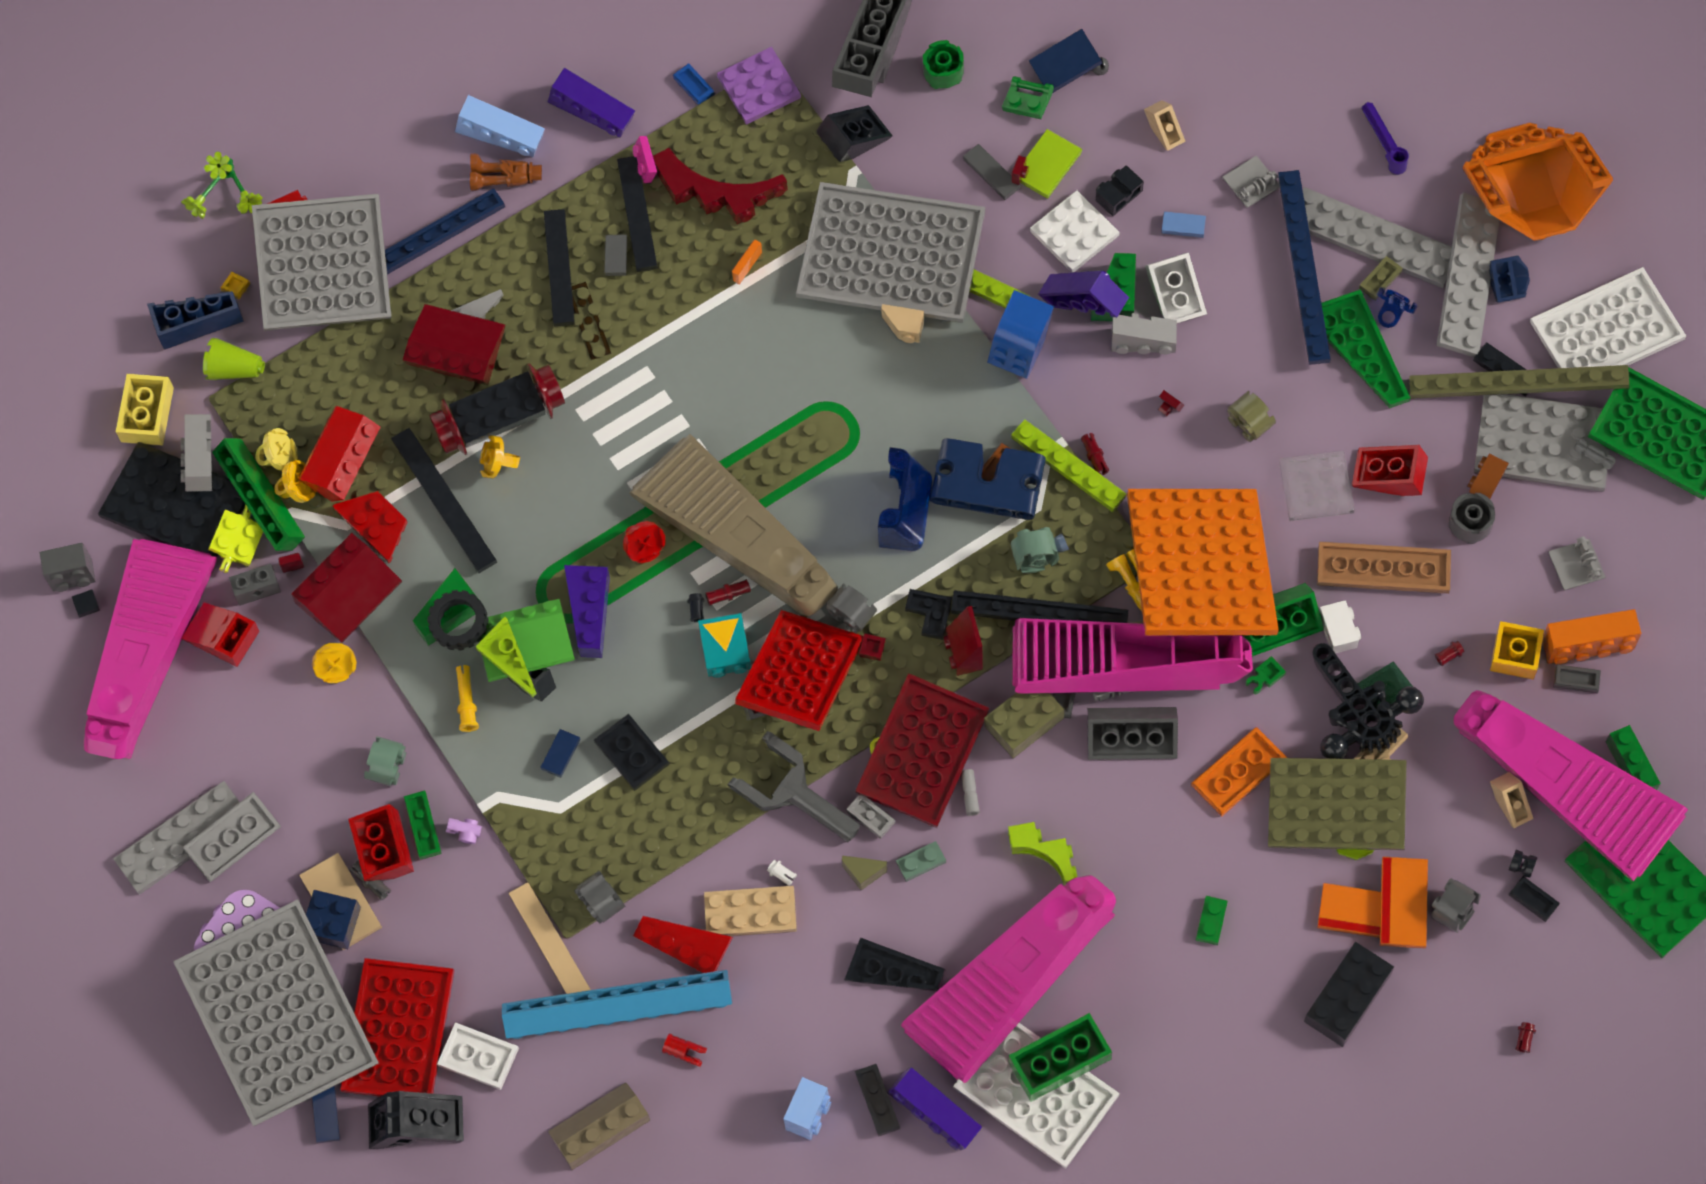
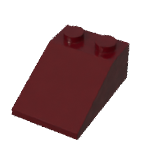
(964, 643)

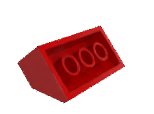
(339, 453)

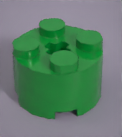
(943, 64)

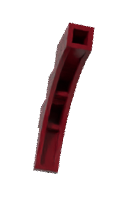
(711, 194)

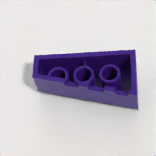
(590, 103)
(1084, 292)
(588, 599)
(934, 1109)

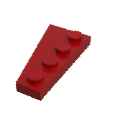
(690, 945)

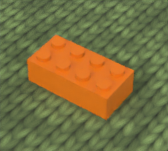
(1591, 637)

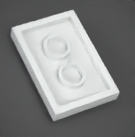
(478, 1056)

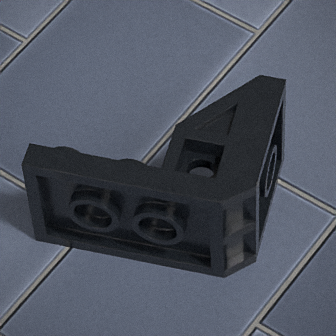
(411, 1116)

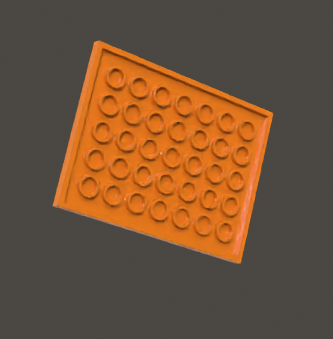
(1201, 562)

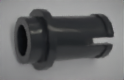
(696, 607)

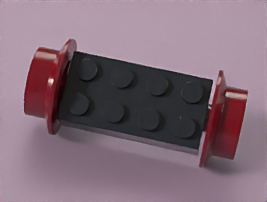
(497, 409)

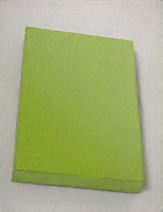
(1049, 163)

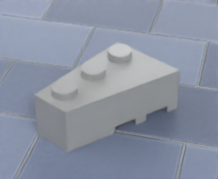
(1143, 335)
(197, 454)

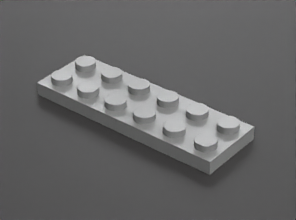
(162, 848)

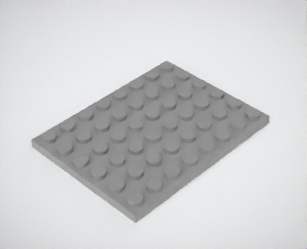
(891, 251)
(275, 1012)

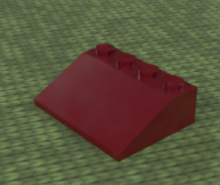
(454, 344)
(346, 588)

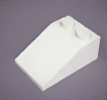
(1176, 288)

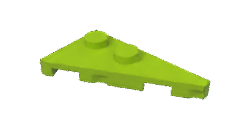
(502, 650)

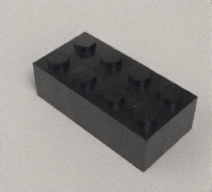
(1349, 994)

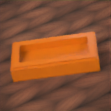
(747, 261)

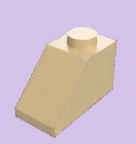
(1165, 124)
(904, 322)
(1512, 799)

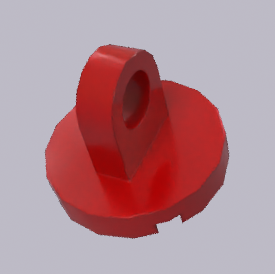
(643, 542)

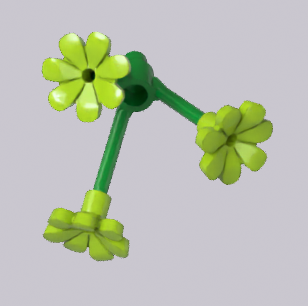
(221, 168)

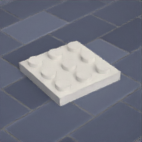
(1074, 231)

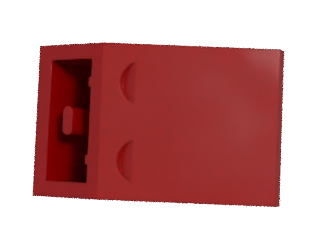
(221, 633)

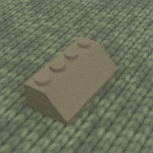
(599, 1125)

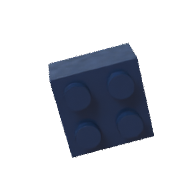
(333, 918)

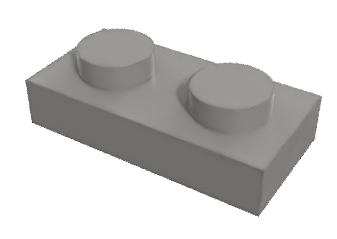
(870, 816)

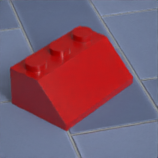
(381, 844)

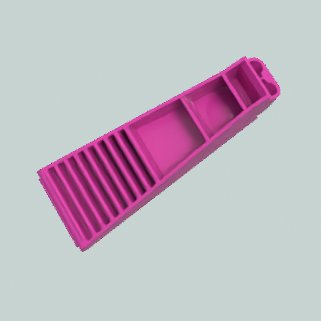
(145, 632)
(1120, 658)
(1592, 796)
(1002, 984)

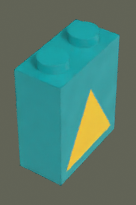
(724, 645)

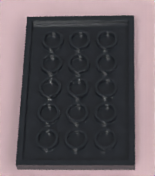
(155, 502)

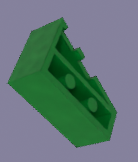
(452, 617)

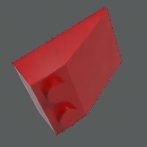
(1391, 469)

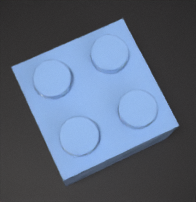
(807, 1108)

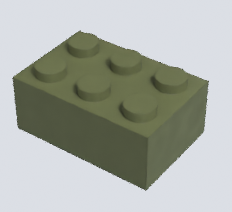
(1023, 720)

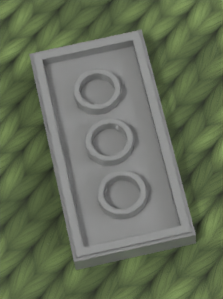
(231, 837)

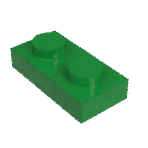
(1211, 920)

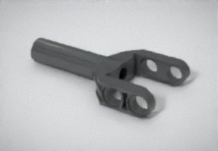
(794, 791)

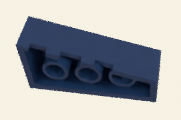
(194, 317)

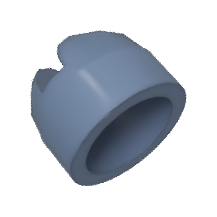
(1061, 544)

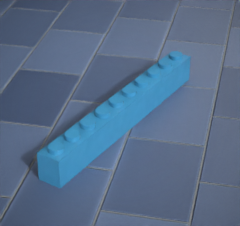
(616, 1004)

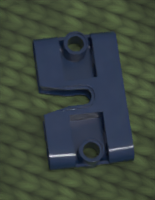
(1002, 496)

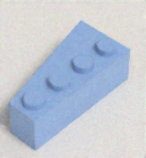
(498, 127)

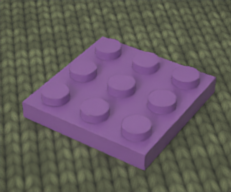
(758, 85)

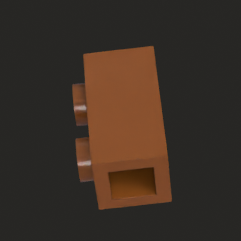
(1489, 476)

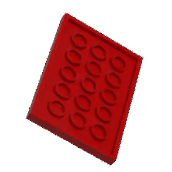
(799, 670)
(404, 1022)

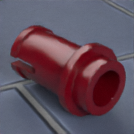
(1449, 653)
(1525, 1037)

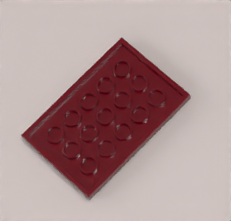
(922, 750)

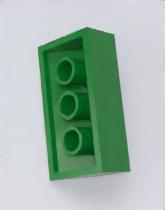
(1296, 618)

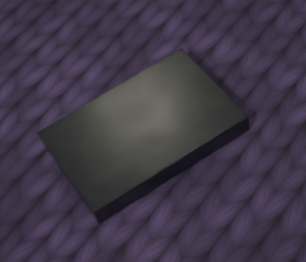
(631, 752)

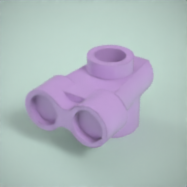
(467, 830)

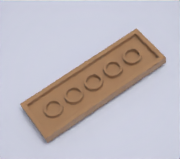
(1384, 567)

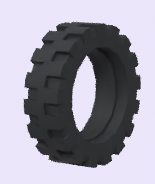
(450, 600)

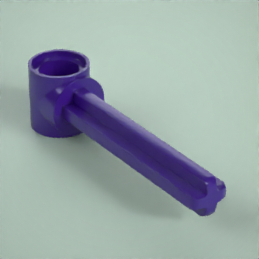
(1392, 151)

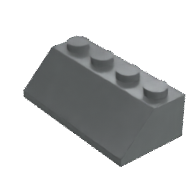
(1132, 733)

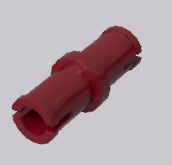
(1094, 453)
(728, 592)

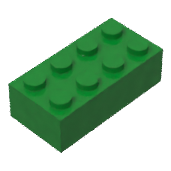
(1060, 1057)

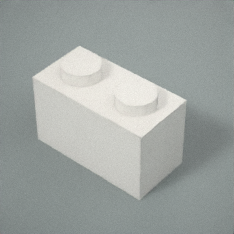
(1339, 626)

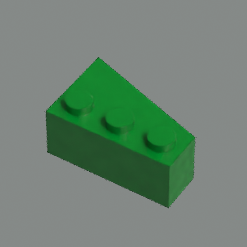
(1122, 273)

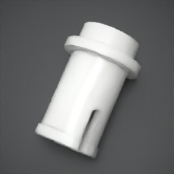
(780, 872)

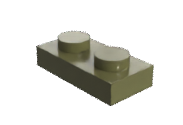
(1381, 276)

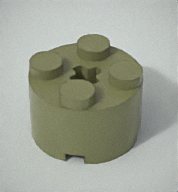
(1251, 416)

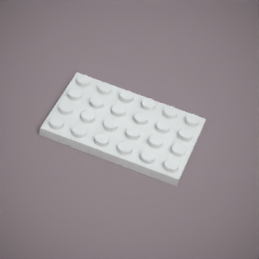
(1609, 325)
(1053, 1123)

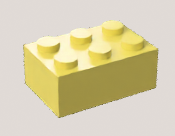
(144, 409)

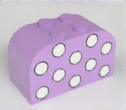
(235, 912)

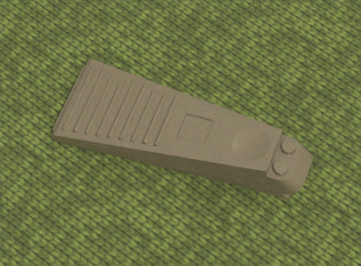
(725, 518)

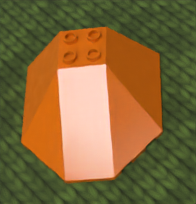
(1538, 178)

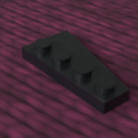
(888, 967)

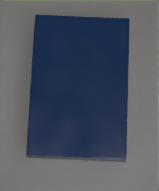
(1066, 60)

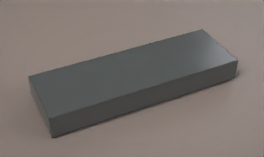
(991, 171)

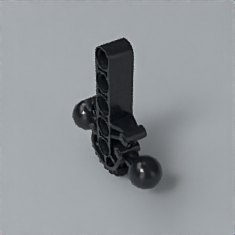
(1335, 746)

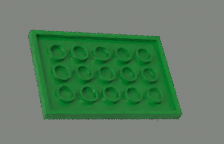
(1656, 432)
(1659, 904)

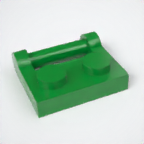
(1024, 103)

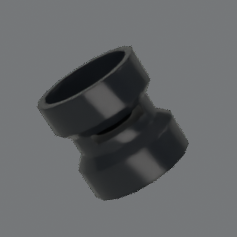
(1527, 866)

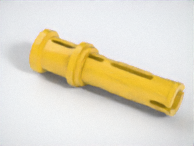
(467, 707)

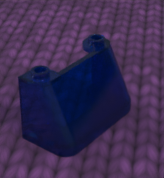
(906, 526)

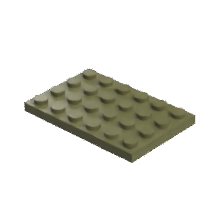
(1337, 804)

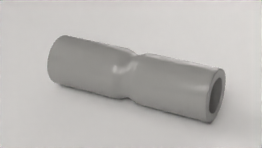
(970, 795)

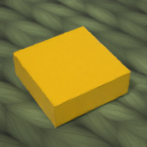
(236, 284)

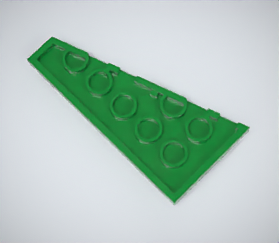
(1359, 342)

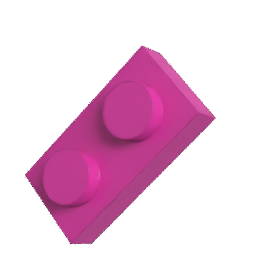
(645, 159)

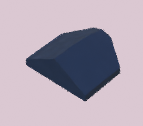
(1509, 278)

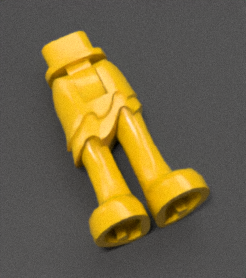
(1122, 566)

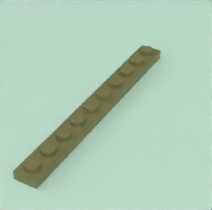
(1519, 381)

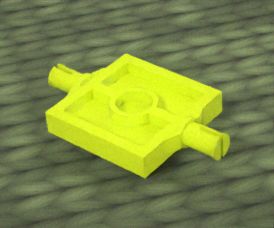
(236, 538)

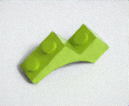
(1025, 840)

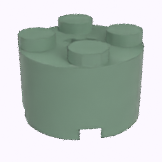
(1034, 550)
(384, 761)

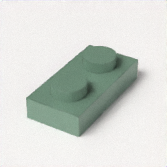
(921, 861)

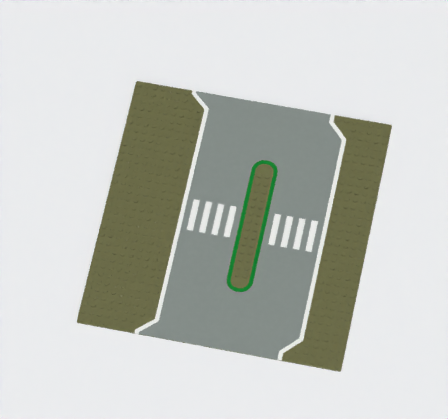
(776, 390)

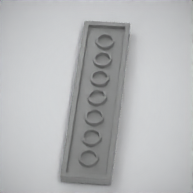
(1376, 238)
(1468, 277)

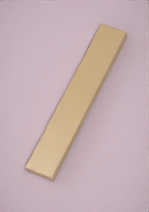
(548, 939)

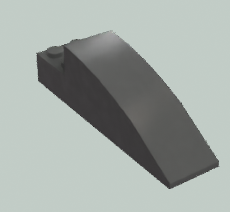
(870, 45)

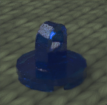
(1396, 304)

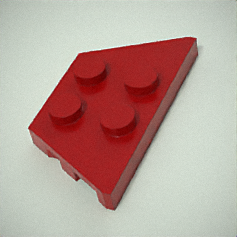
(374, 521)

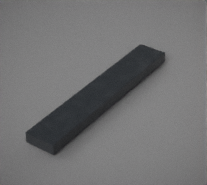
(637, 214)
(559, 267)

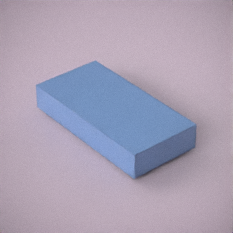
(1183, 224)

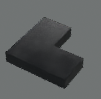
(934, 607)

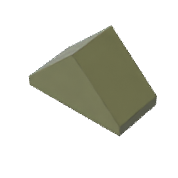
(863, 870)

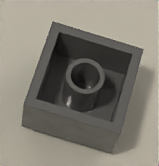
(67, 567)

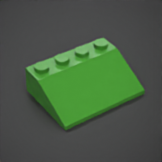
(539, 635)

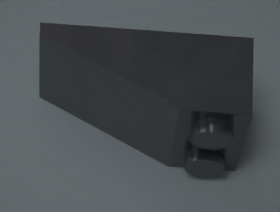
(852, 132)

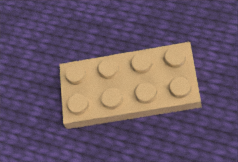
(751, 911)

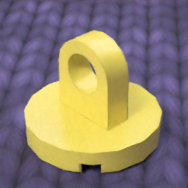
(277, 449)

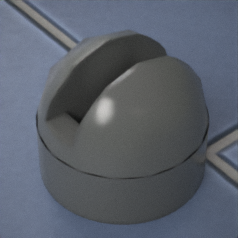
(1101, 71)

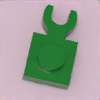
(1267, 673)

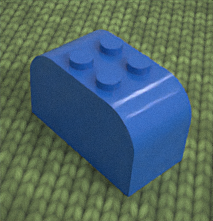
(1020, 334)

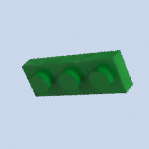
(422, 825)

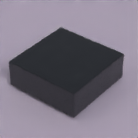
(85, 603)

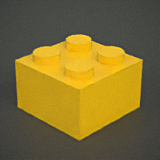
(1517, 650)

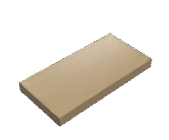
(334, 878)

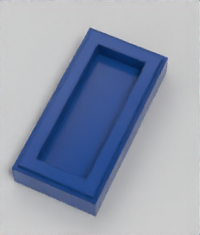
(693, 84)

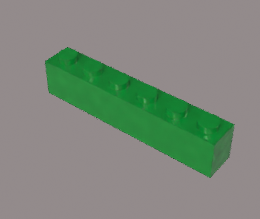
(258, 494)

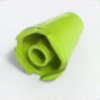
(230, 362)

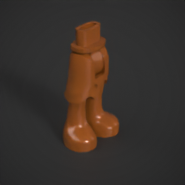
(512, 173)

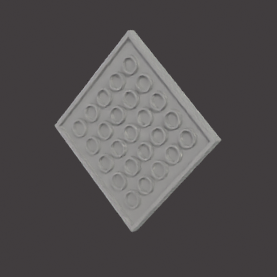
(321, 262)

